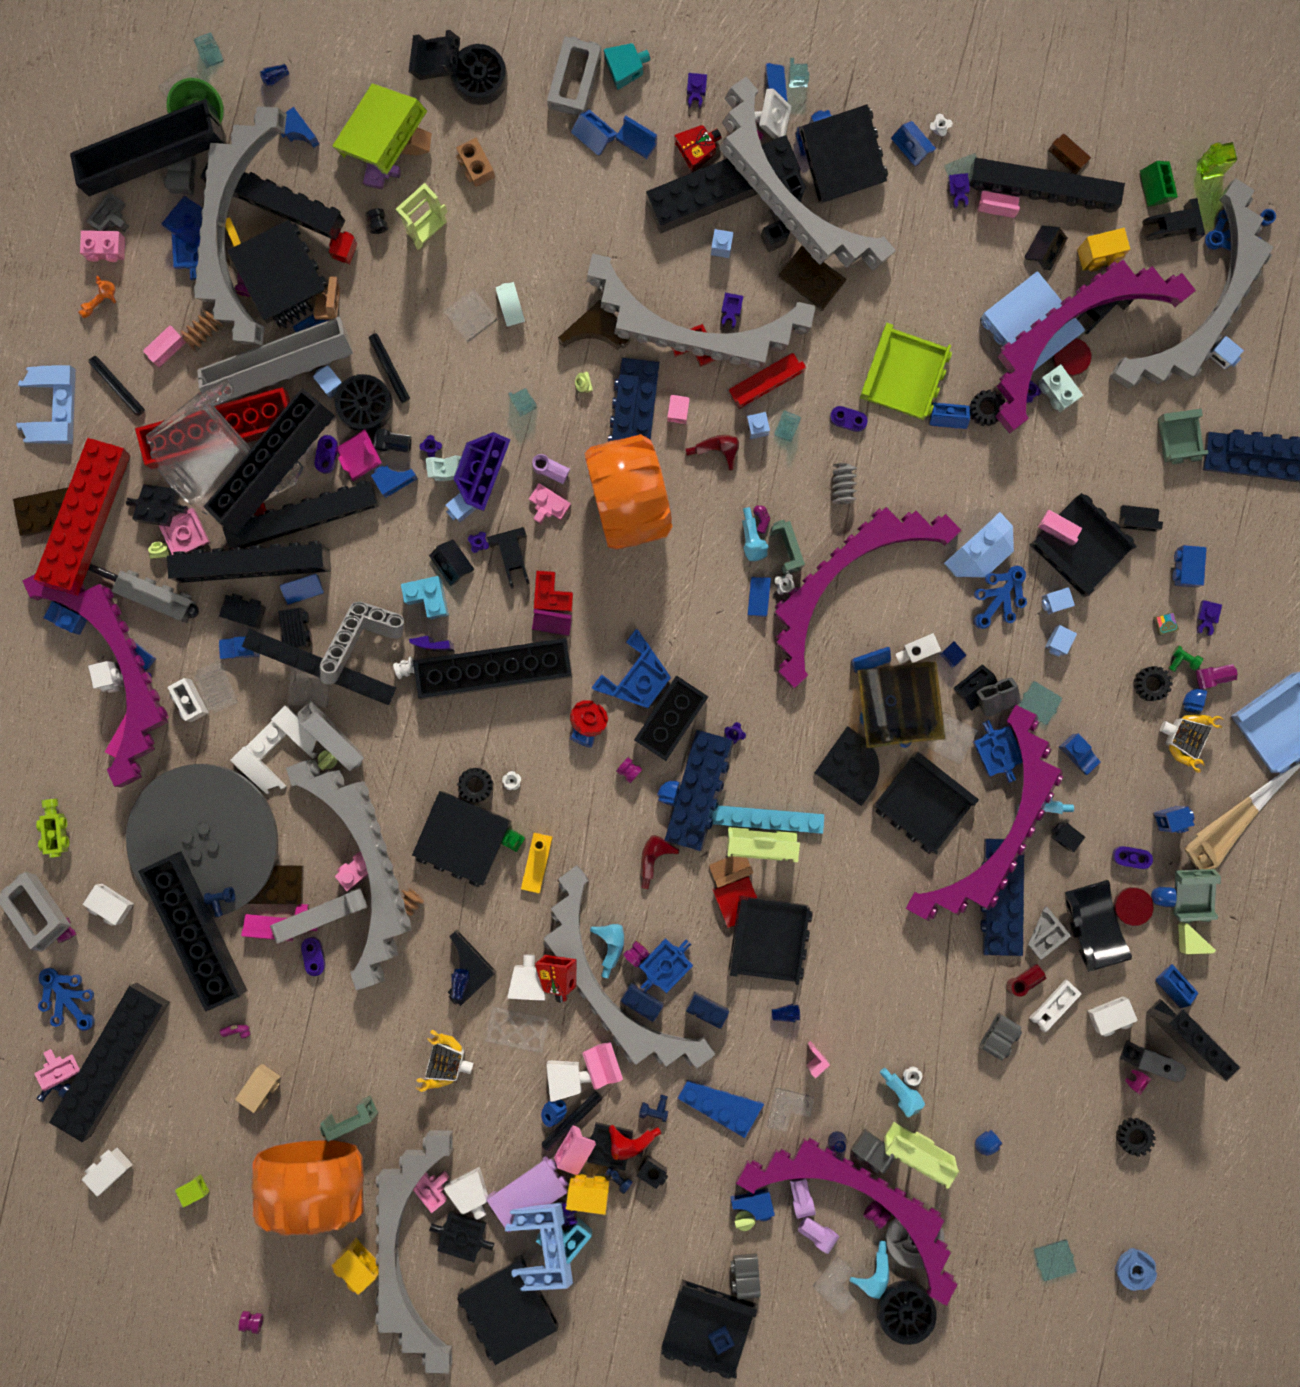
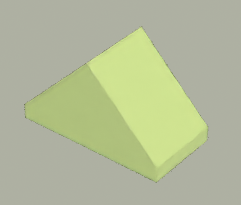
(1191, 942)

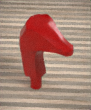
(624, 1148)

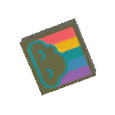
(1166, 623)

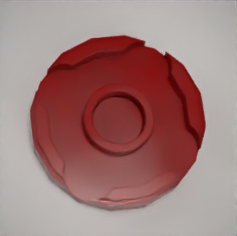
(588, 718)

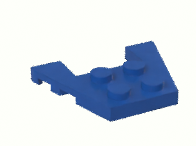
(642, 681)

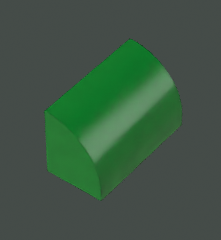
(1158, 183)

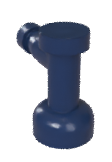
(227, 895)
(62, 1089)
(660, 1113)
(623, 1184)

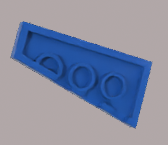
(725, 1108)

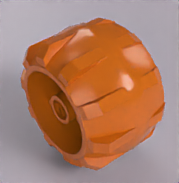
(629, 492)
(307, 1187)

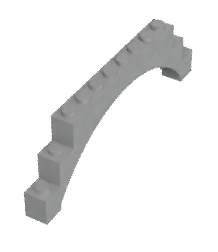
(224, 170)
(814, 233)
(1246, 259)
(645, 326)
(388, 908)
(633, 1036)
(395, 1307)

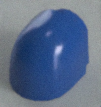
(1194, 701)
(582, 739)
(668, 792)
(1164, 896)
(553, 1112)
(988, 1143)

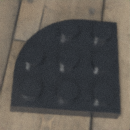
(851, 766)

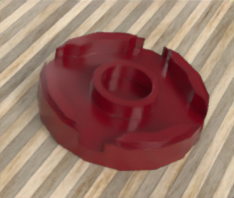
(1073, 357)
(1133, 906)

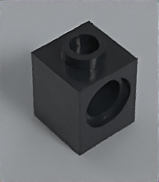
(1067, 836)
(648, 1164)

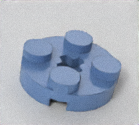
(1136, 1281)

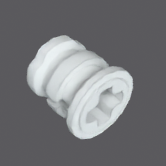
(404, 668)

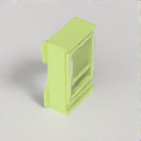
(429, 222)
(762, 844)
(921, 1154)

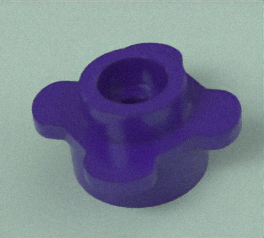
(1035, 391)
(430, 441)
(483, 543)
(729, 731)

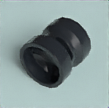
(376, 219)

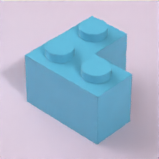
(427, 591)
(574, 1238)

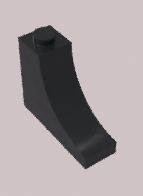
(472, 961)

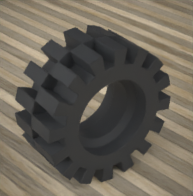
(976, 411)
(1163, 678)
(464, 789)
(1144, 1145)

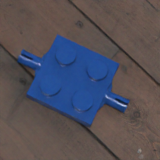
(185, 256)
(998, 751)
(666, 965)

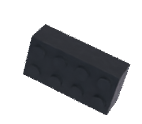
(671, 718)

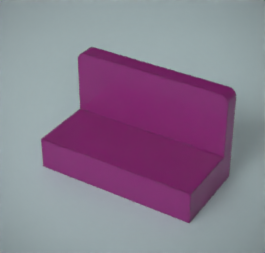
(552, 622)

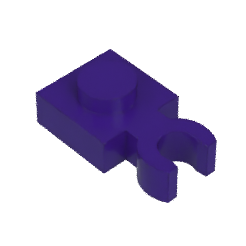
(696, 87)
(959, 188)
(731, 306)
(1208, 614)
(568, 1215)

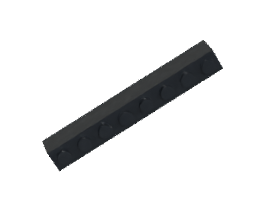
(1046, 185)
(287, 204)
(304, 515)
(311, 663)

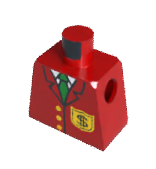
(697, 145)
(557, 975)

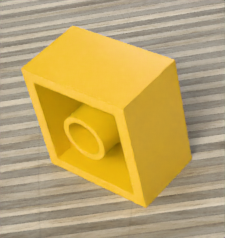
(1103, 249)
(587, 1194)
(356, 1266)

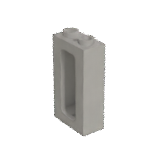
(580, 104)
(55, 919)

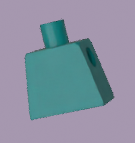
(625, 63)

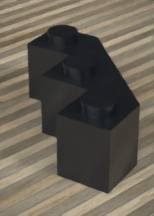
(776, 234)

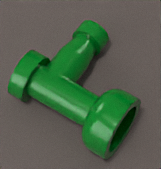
(1181, 655)

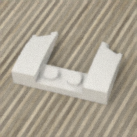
(249, 757)

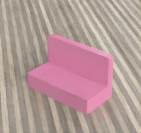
(998, 204)
(164, 346)
(1060, 528)
(819, 1063)
(602, 1065)
(574, 1151)

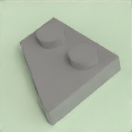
(1047, 934)

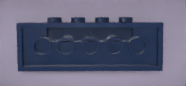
(634, 399)
(1253, 455)
(699, 790)
(1005, 922)

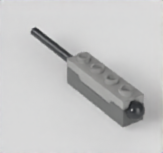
(149, 594)

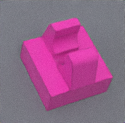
(1141, 1082)

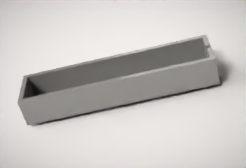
(279, 359)

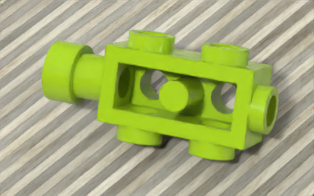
(49, 833)

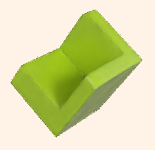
(192, 1191)

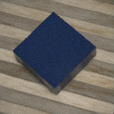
(721, 1340)

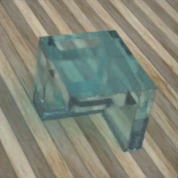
(208, 50)
(798, 74)
(523, 402)
(787, 426)

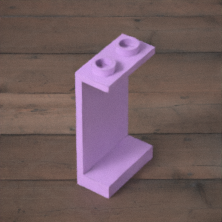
(535, 1187)

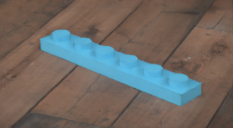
(769, 819)

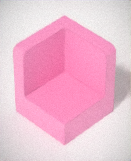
(678, 409)

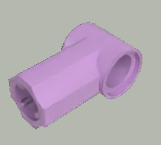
(552, 469)
(802, 1202)
(822, 1236)

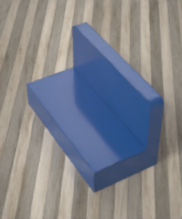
(593, 132)
(637, 137)
(913, 142)

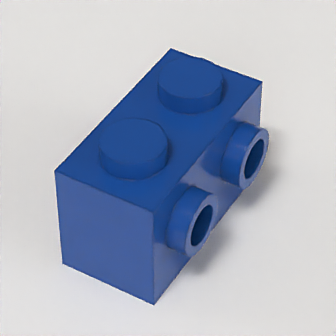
(1189, 566)
(1175, 819)

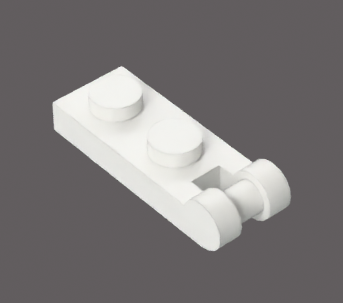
(1055, 1005)

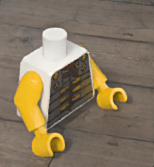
(1188, 737)
(444, 1062)

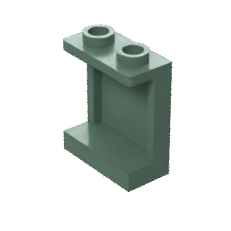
(1181, 436)
(796, 560)
(1196, 895)
(367, 1113)

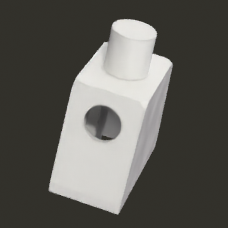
(927, 645)
(525, 981)
(565, 1079)
(468, 1193)

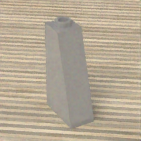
(330, 736)

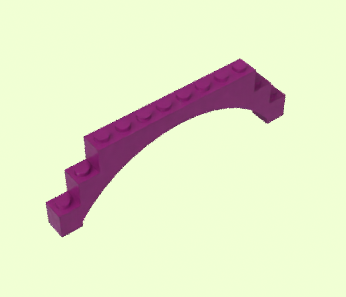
(1114, 285)
(879, 532)
(143, 707)
(985, 883)
(817, 1163)

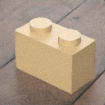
(257, 1088)

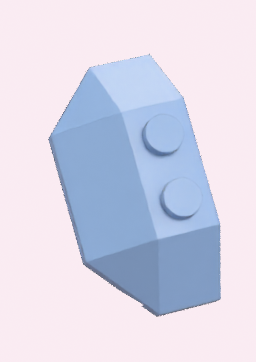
(984, 550)

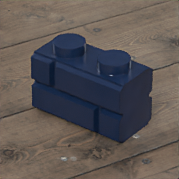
(642, 1002)
(707, 1010)

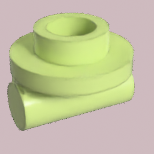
(583, 382)
(158, 550)
(326, 760)
(744, 1220)

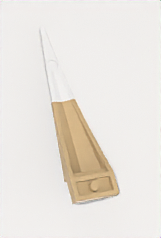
(1218, 837)

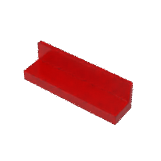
(766, 380)

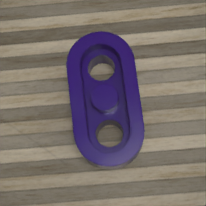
(848, 420)
(326, 455)
(1131, 857)
(315, 956)

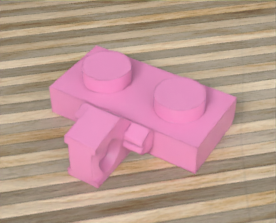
(548, 504)
(56, 1070)
(429, 1190)

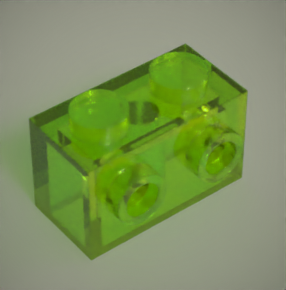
(1216, 160)

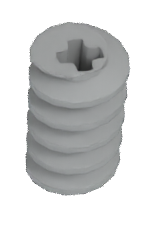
(844, 483)

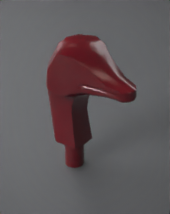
(725, 443)
(653, 848)

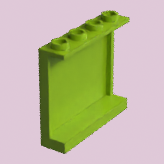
(380, 127)
(905, 373)

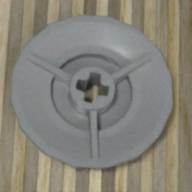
(902, 1247)

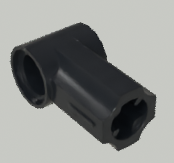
(386, 440)

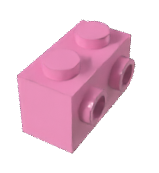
(102, 245)
(352, 874)

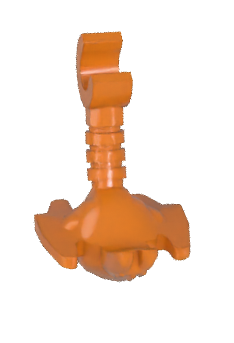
(106, 290)

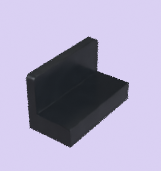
(1046, 246)
(1140, 518)
(451, 562)
(968, 687)

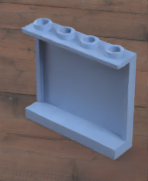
(1023, 308)
(1273, 724)

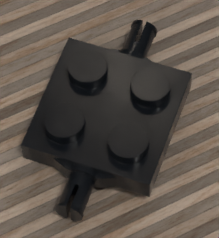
(156, 505)
(602, 1151)
(461, 1236)

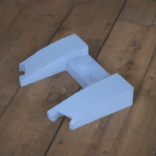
(62, 381)
(556, 1271)

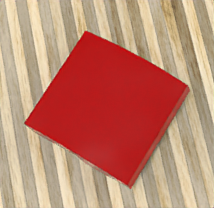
(728, 897)

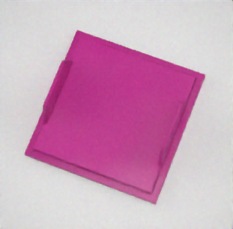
(358, 455)

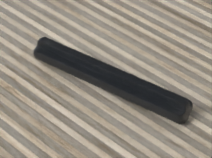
(389, 368)
(116, 385)
(571, 1121)

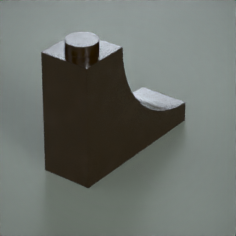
(594, 325)

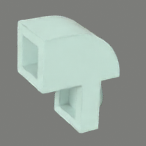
(510, 304)
(441, 468)

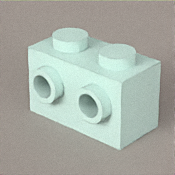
(1059, 388)

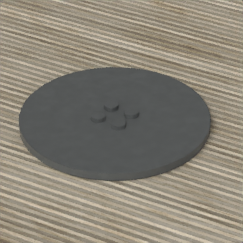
(215, 823)

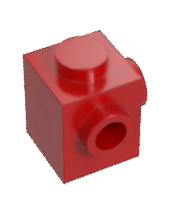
(343, 247)

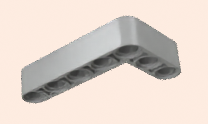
(358, 617)
(318, 916)

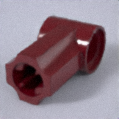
(1027, 979)

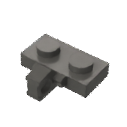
(108, 214)

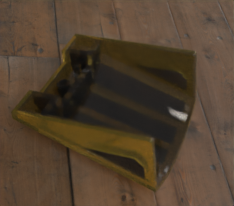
(901, 704)

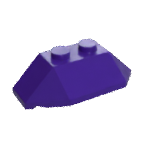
(480, 468)

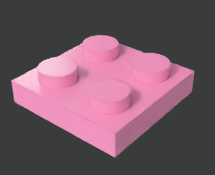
(185, 533)

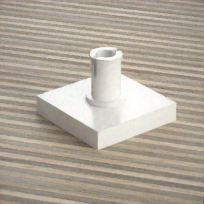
(774, 115)

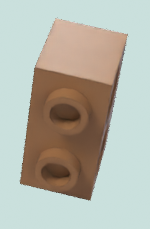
(477, 161)

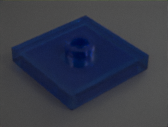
(185, 221)

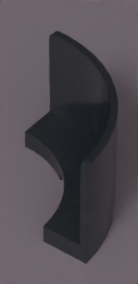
(1096, 926)

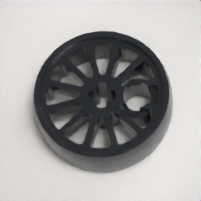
(473, 79)
(382, 417)
(917, 1291)

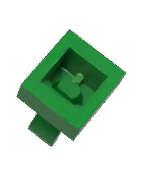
(513, 840)

